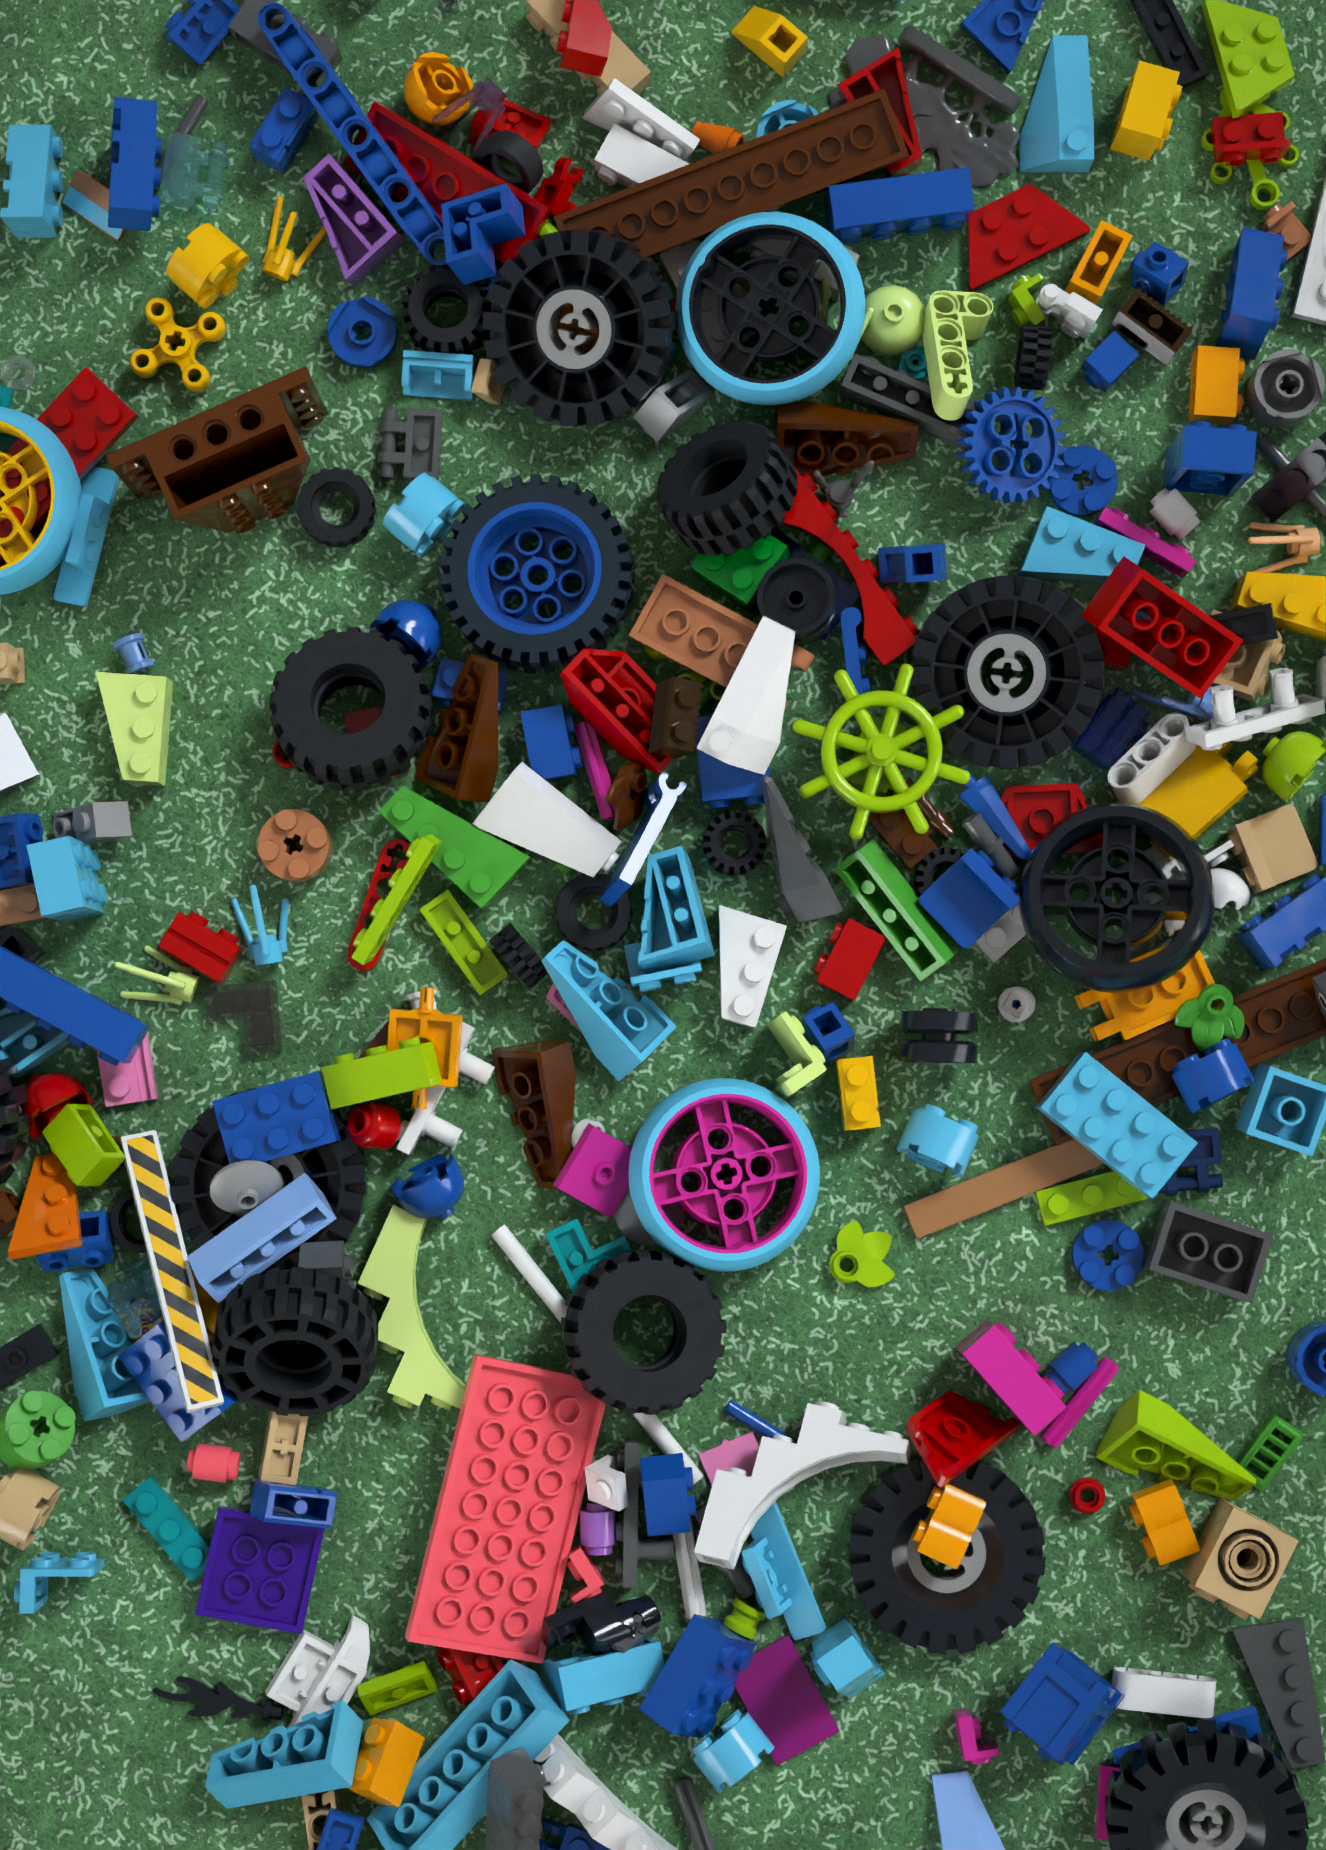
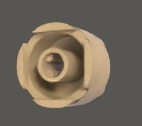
(25, 1506)

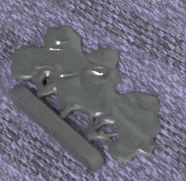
(935, 120)

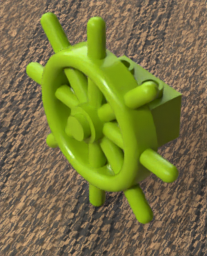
(878, 751)

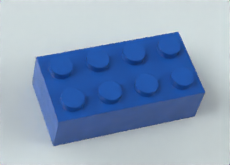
(899, 205)

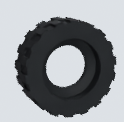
(327, 482)
(574, 931)

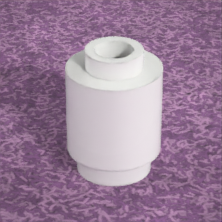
(1174, 513)

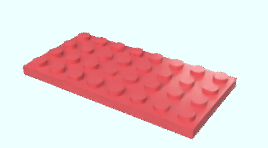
(506, 1511)

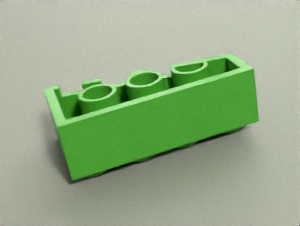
(467, 856)

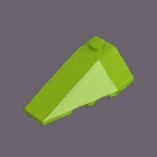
(1160, 1440)

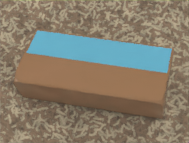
(91, 202)

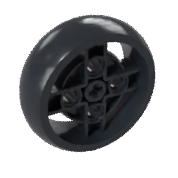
(1183, 900)

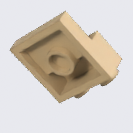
(1250, 666)

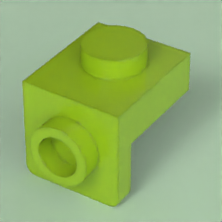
(1024, 307)

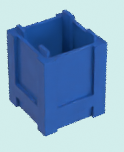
(1061, 1705)

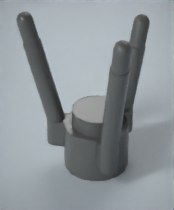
(840, 492)

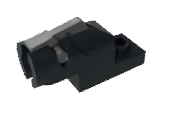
(603, 1623)

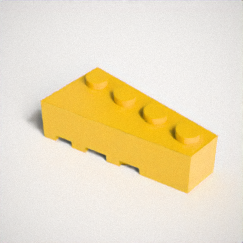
(1295, 600)

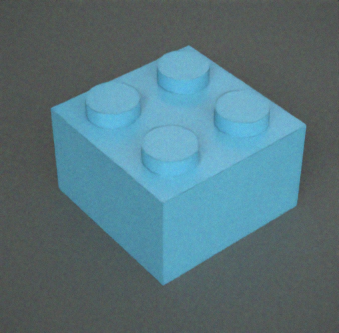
(1284, 1109)

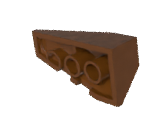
(465, 747)

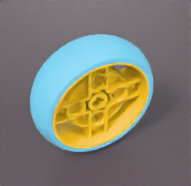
(26, 557)

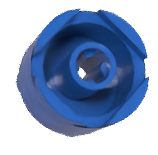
(1211, 1077)
(1306, 1357)

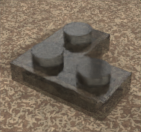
(253, 1003)

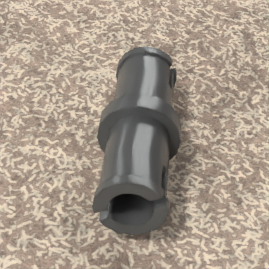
(990, 845)

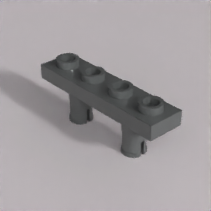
(634, 1546)

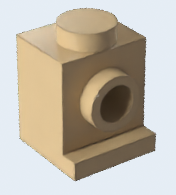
(11, 664)

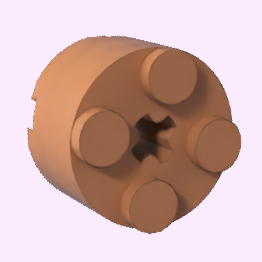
(288, 826)

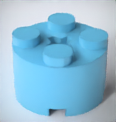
(423, 514)
(938, 1140)
(731, 1751)

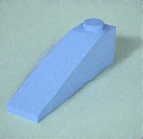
(962, 1814)

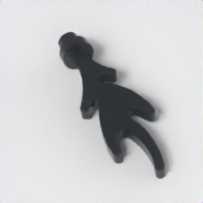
(213, 1703)

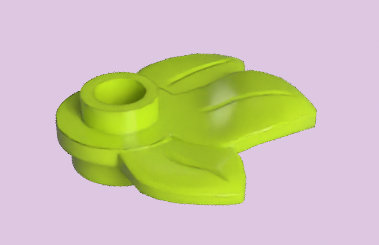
(866, 1254)

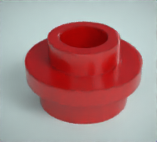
(1098, 1495)

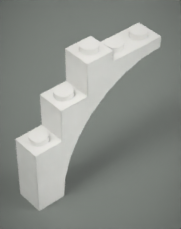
(781, 1464)
(596, 1807)

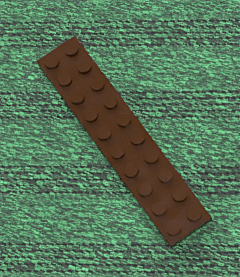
(749, 178)
(1276, 1020)

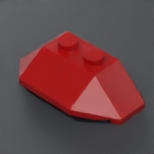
(615, 701)

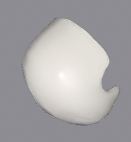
(1229, 887)

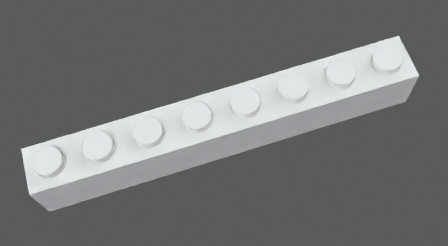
(633, 160)

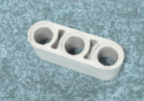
(1137, 774)
(1165, 1693)

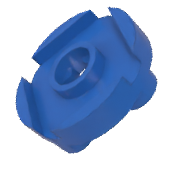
(359, 313)
(1101, 474)
(1094, 1239)

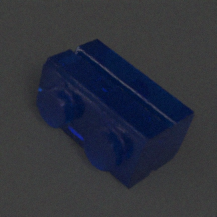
(1111, 729)

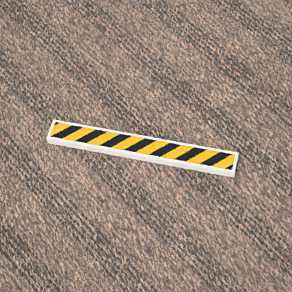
(171, 1271)

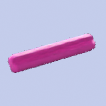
(595, 767)
(1080, 1403)

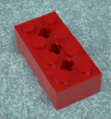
(1161, 627)

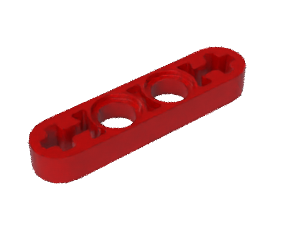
(372, 898)

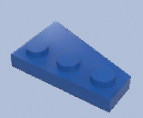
(1001, 28)

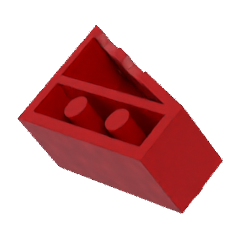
(888, 75)

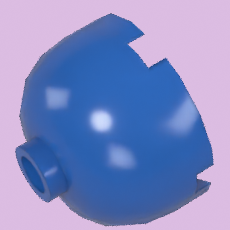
(411, 625)
(431, 1189)

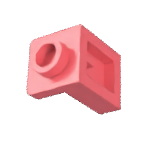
(584, 1568)

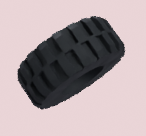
(340, 662)
(303, 1308)
(694, 1340)

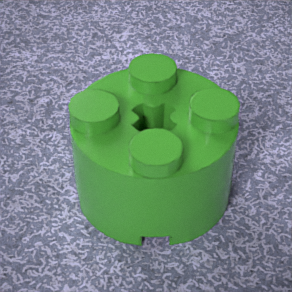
(52, 1423)

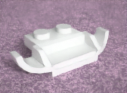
(321, 1673)

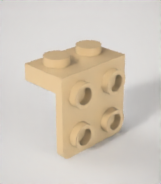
(1272, 848)

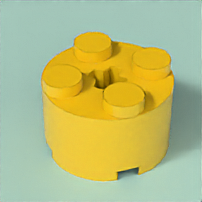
(207, 265)

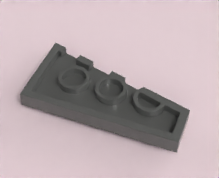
(1283, 1678)

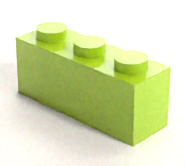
(381, 1073)

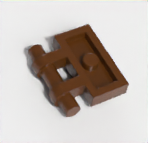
(901, 836)

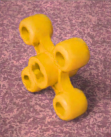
(171, 334)

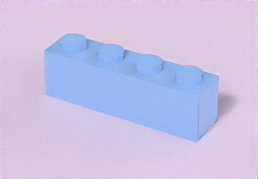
(261, 1237)

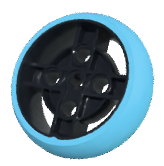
(803, 301)

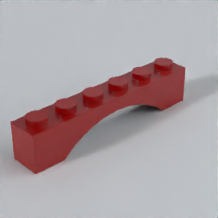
(586, 37)
(883, 626)

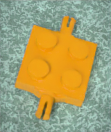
(429, 1026)

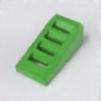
(1286, 1448)

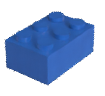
(1210, 459)
(277, 1119)
(154, 1370)
(698, 1677)

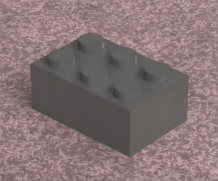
(1207, 1251)

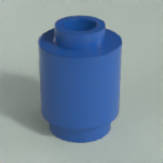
(1073, 1366)

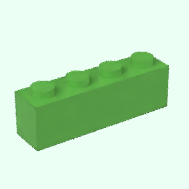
(896, 910)

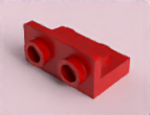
(514, 119)
(1249, 138)
(468, 1671)

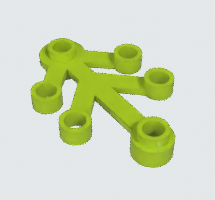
(1255, 167)

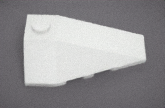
(752, 709)

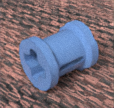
(134, 654)

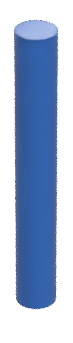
(753, 1421)

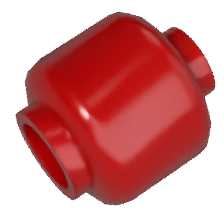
(374, 1126)

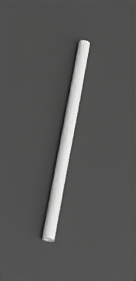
(557, 1306)

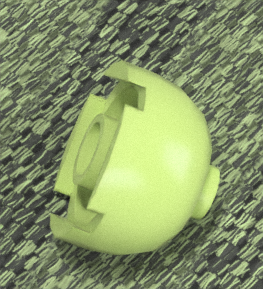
(895, 321)

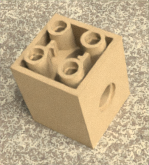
(1242, 1583)

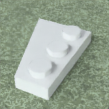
(630, 111)

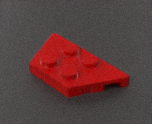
(1017, 233)
(1040, 807)
(955, 1435)

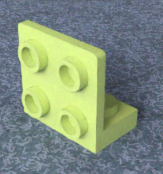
(806, 1058)

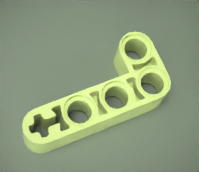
(948, 323)

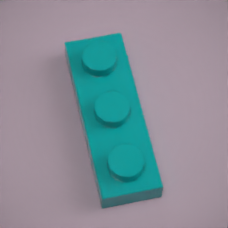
(169, 1527)

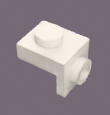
(606, 1484)

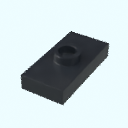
(25, 1354)

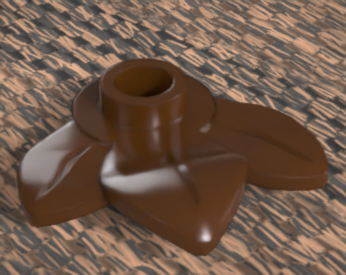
(627, 794)

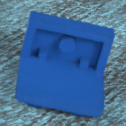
(969, 898)

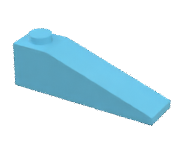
(1060, 115)
(611, 1018)
(94, 1344)

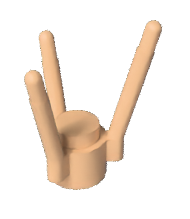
(1298, 541)

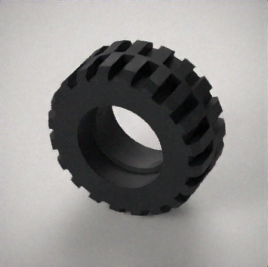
(727, 488)

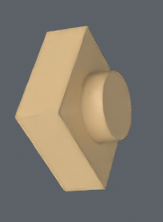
(485, 383)

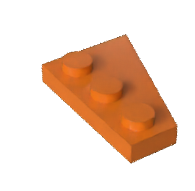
(48, 1211)

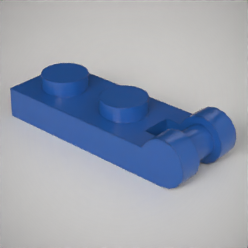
(854, 653)

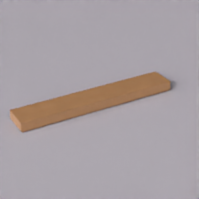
(998, 1187)

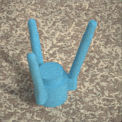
(265, 948)

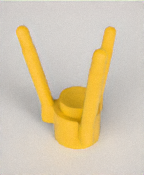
(278, 259)

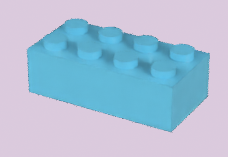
(1116, 1125)

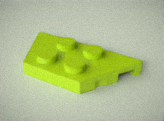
(1247, 53)

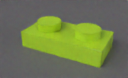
(397, 1688)

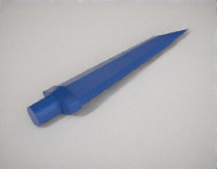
(982, 797)

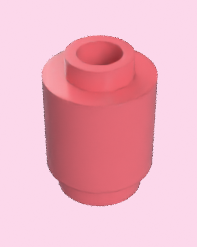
(213, 1463)

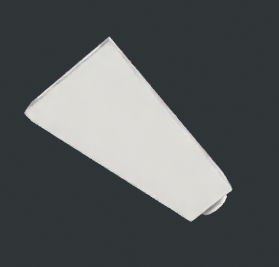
(548, 823)

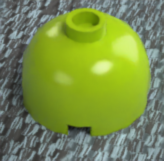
(1291, 762)

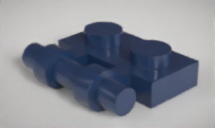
(1204, 1153)

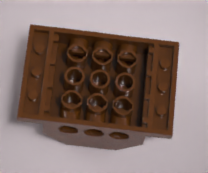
(231, 459)

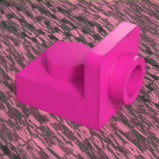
(968, 1732)

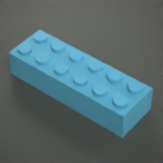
(452, 1778)

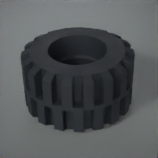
(428, 290)

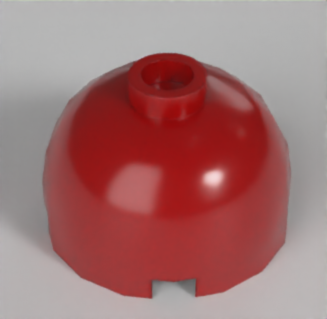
(48, 1096)

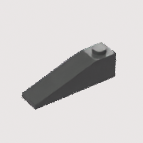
(800, 881)

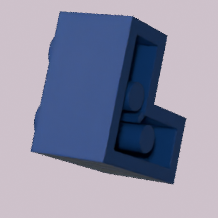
(475, 226)

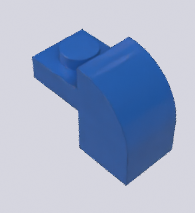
(913, 563)

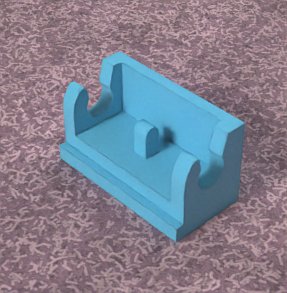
(437, 375)

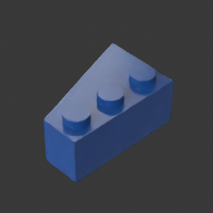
(133, 165)
(1252, 291)
(1288, 925)

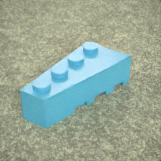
(289, 1761)

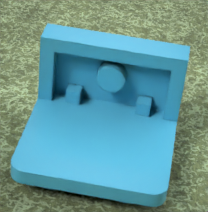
(33, 1583)

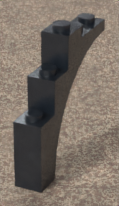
(1293, 481)

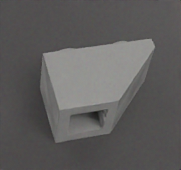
(94, 822)

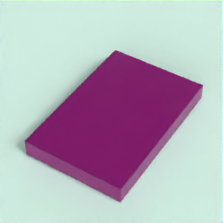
(784, 1700)

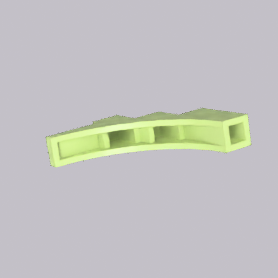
(393, 1274)

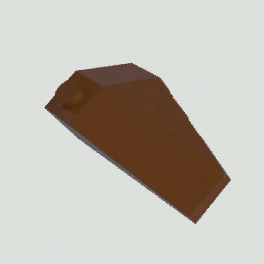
(840, 438)
(542, 1091)

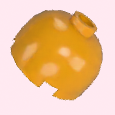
(433, 86)

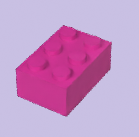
(1012, 1375)

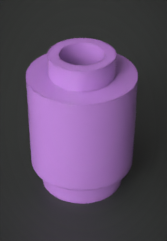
(597, 1529)

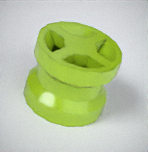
(744, 1618)

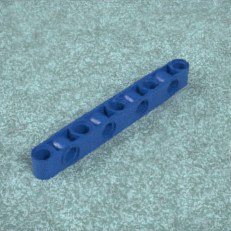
(344, 118)

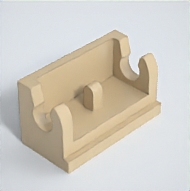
(282, 1448)

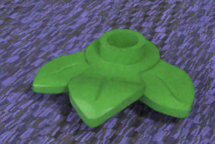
(1211, 1023)

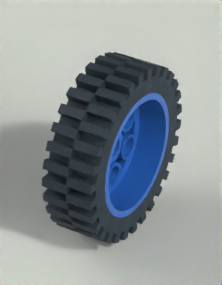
(495, 535)

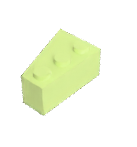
(139, 724)

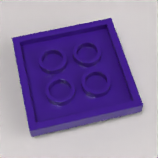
(259, 1571)

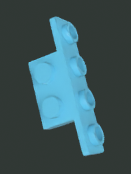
(87, 537)
(780, 1576)

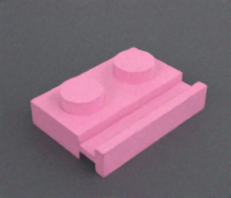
(129, 1081)

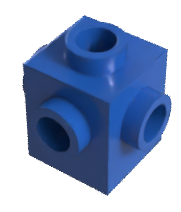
(1158, 272)

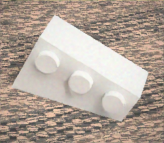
(746, 963)

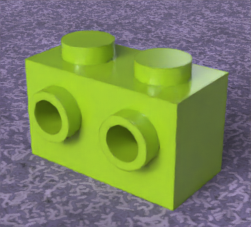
(83, 1145)

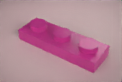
(1171, 557)

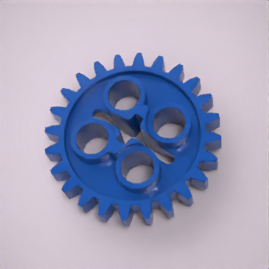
(984, 441)

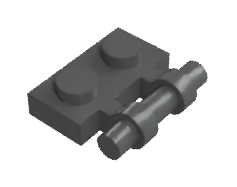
(422, 443)

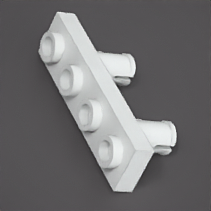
(1268, 718)
(425, 1121)

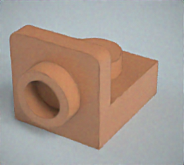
(1284, 222)

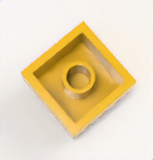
(1146, 111)

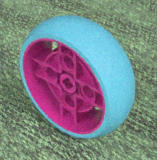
(706, 1204)

